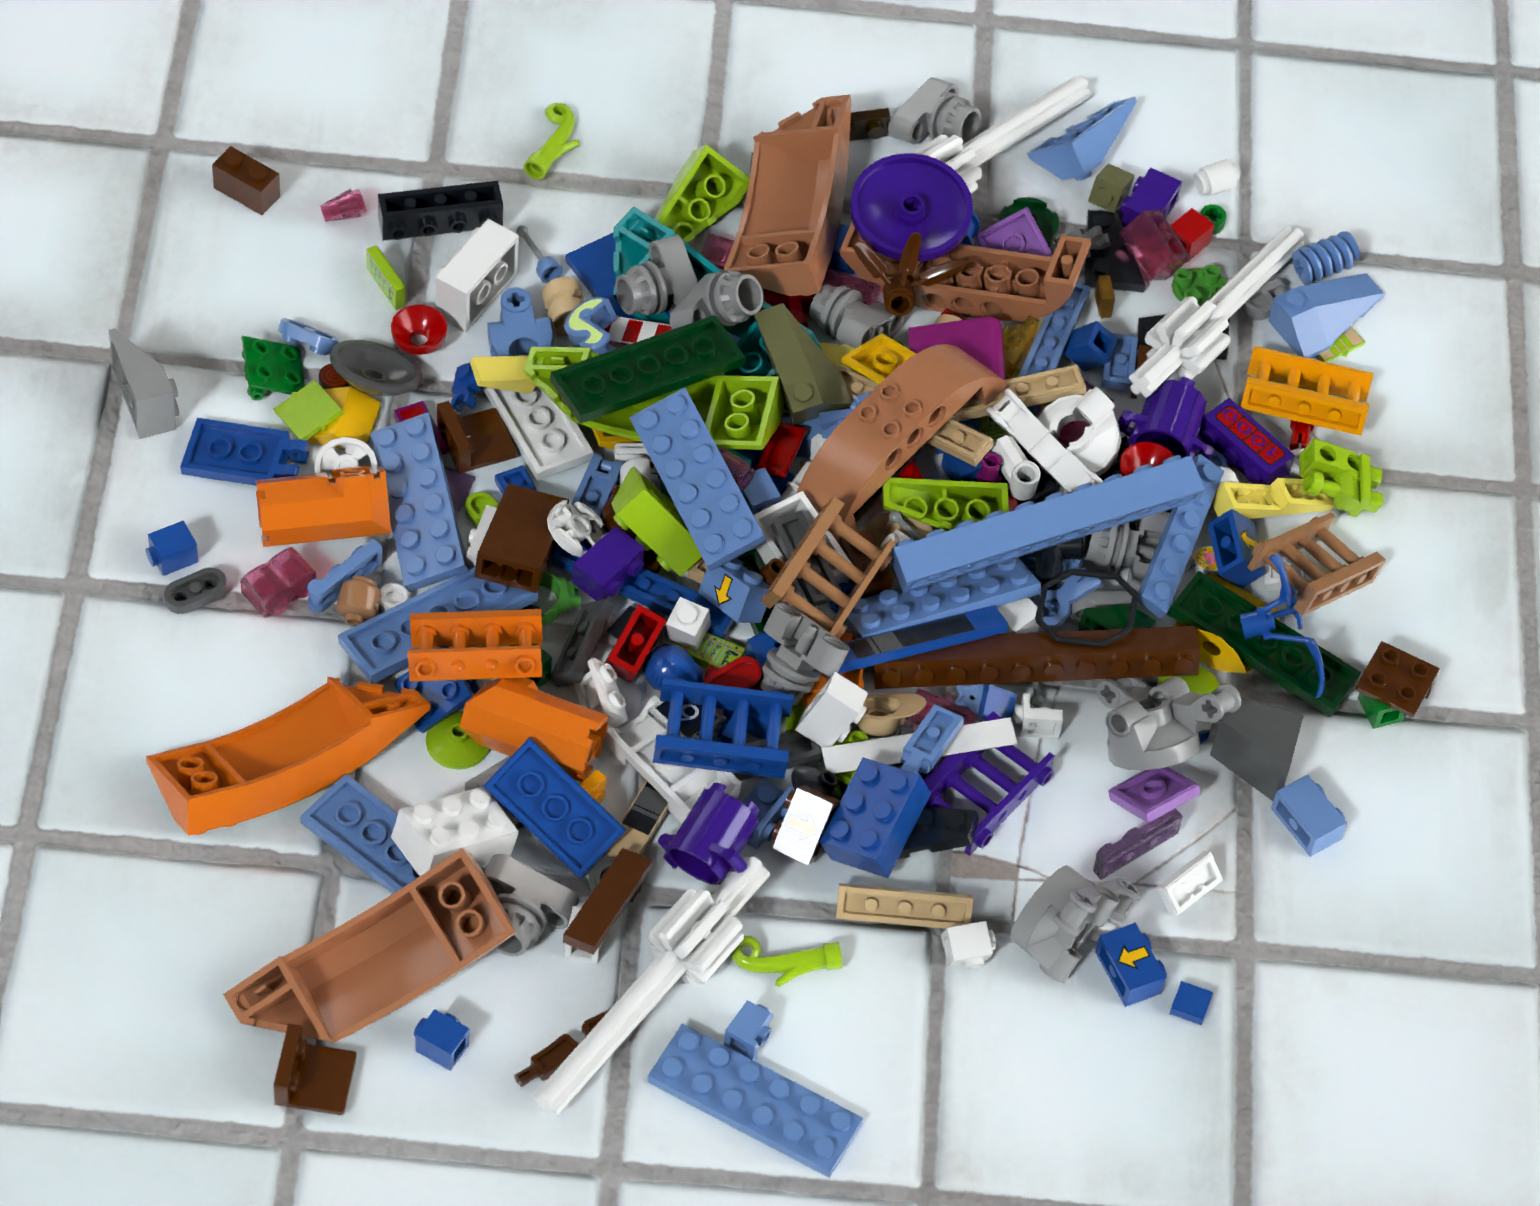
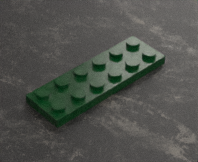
(647, 369)
(1287, 663)

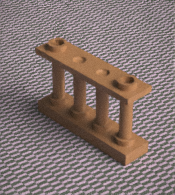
(799, 568)
(1325, 586)

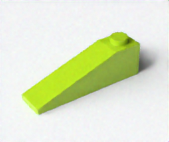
(702, 193)
(944, 501)

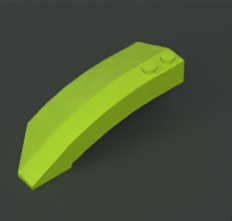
(735, 409)

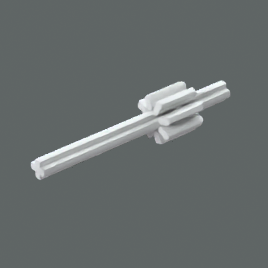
(973, 153)
(1193, 334)
(688, 946)

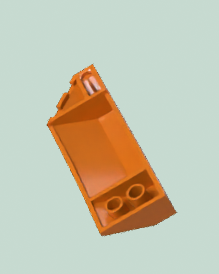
(282, 755)

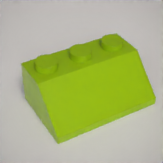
(655, 522)

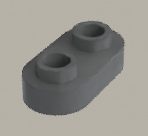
(193, 590)

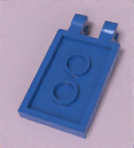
(241, 452)

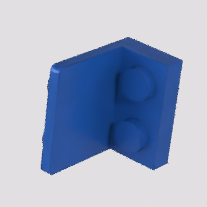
(442, 695)

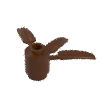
(898, 290)

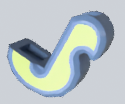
(587, 325)

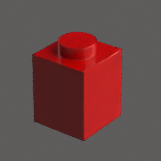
(1193, 231)

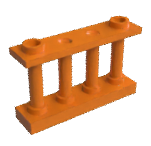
(475, 629)

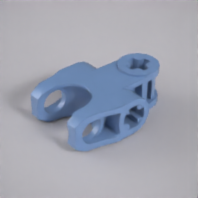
(517, 326)

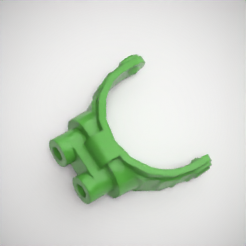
(565, 595)

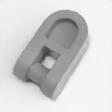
(1260, 304)

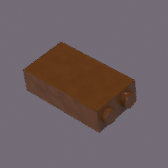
(518, 540)

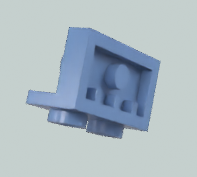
(771, 803)

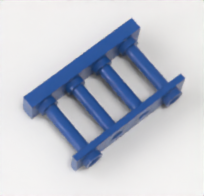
(720, 756)

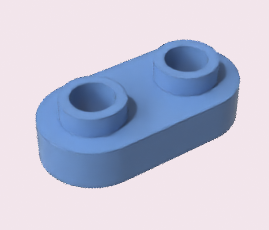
(297, 332)

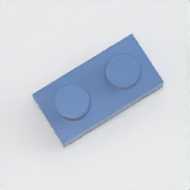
(1121, 363)

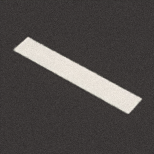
(890, 749)

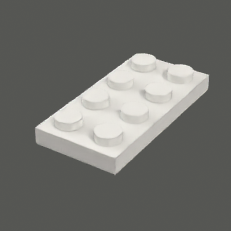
(541, 431)

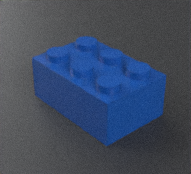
(875, 817)

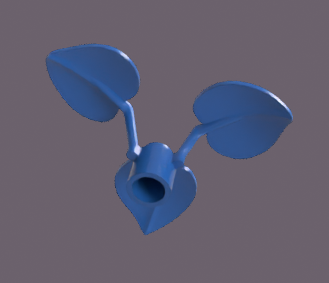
(1262, 620)

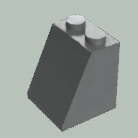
(1257, 744)

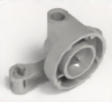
(1159, 723)
(1064, 915)

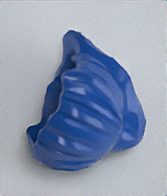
(670, 662)

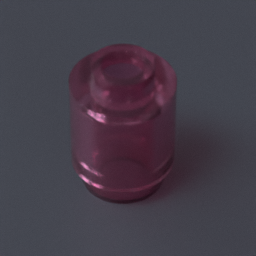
(738, 467)

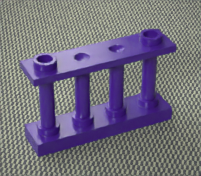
(949, 776)

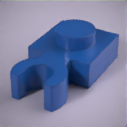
(464, 388)

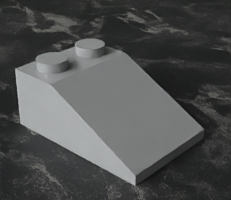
(144, 387)

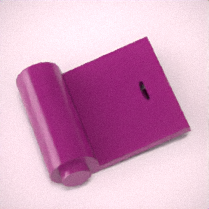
(977, 337)

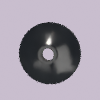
(817, 778)

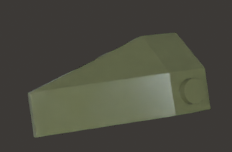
(805, 373)

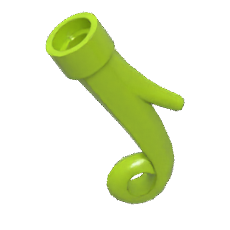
(540, 162)
(792, 963)

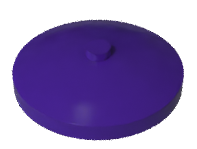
(911, 196)

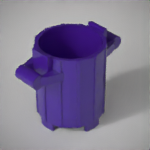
(1170, 419)
(712, 836)

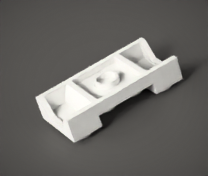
(677, 784)

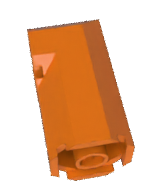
(323, 506)
(514, 709)

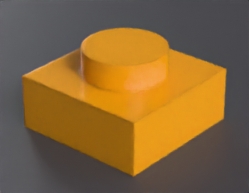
(595, 785)

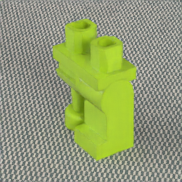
(1350, 476)

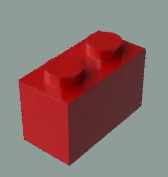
(635, 642)

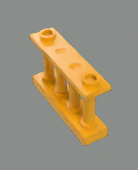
(1302, 404)

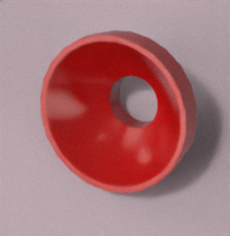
(419, 321)
(1143, 454)

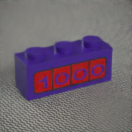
(1246, 444)

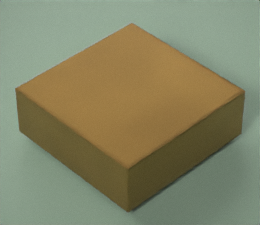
(1104, 296)

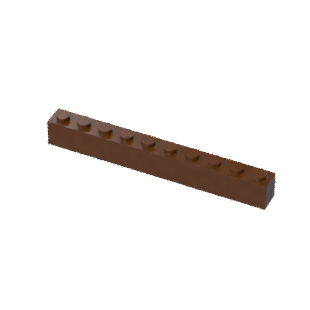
(1041, 659)

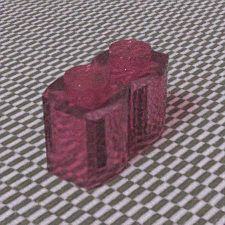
(277, 582)

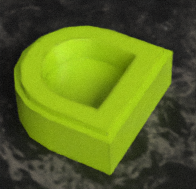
(476, 504)

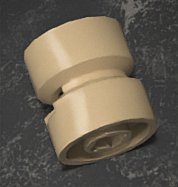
(560, 299)

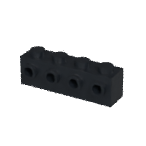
(439, 210)

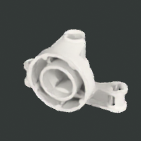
(1038, 436)

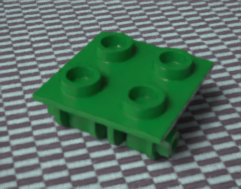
(271, 367)

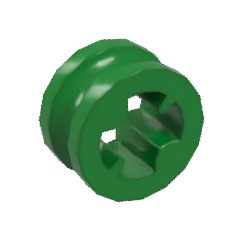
(1215, 212)

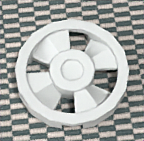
(328, 459)
(573, 525)

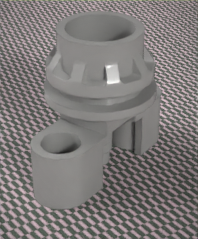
(935, 110)
(657, 282)
(722, 294)
(847, 319)
(1127, 547)
(803, 652)
(529, 901)

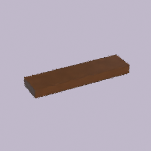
(607, 901)

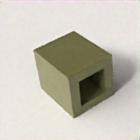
(1111, 188)

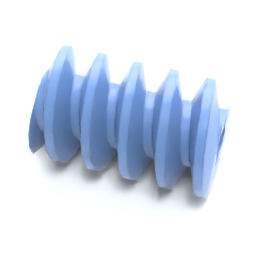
(1325, 257)

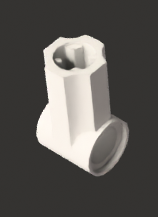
(1016, 467)

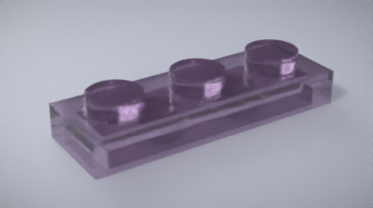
(1136, 843)

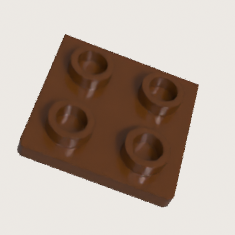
(474, 438)
(1397, 679)
(313, 1075)

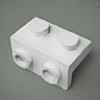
(600, 692)

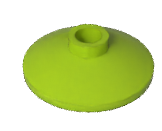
(452, 750)

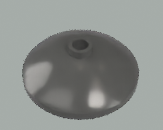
(375, 368)

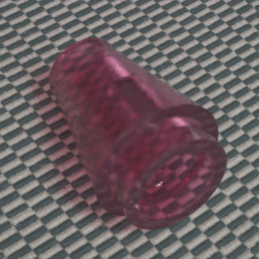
(344, 206)

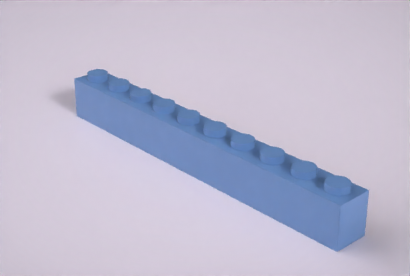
(1046, 523)

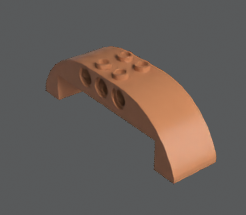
(994, 280)
(894, 425)

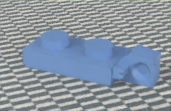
(930, 740)

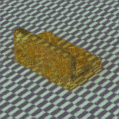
(1016, 343)

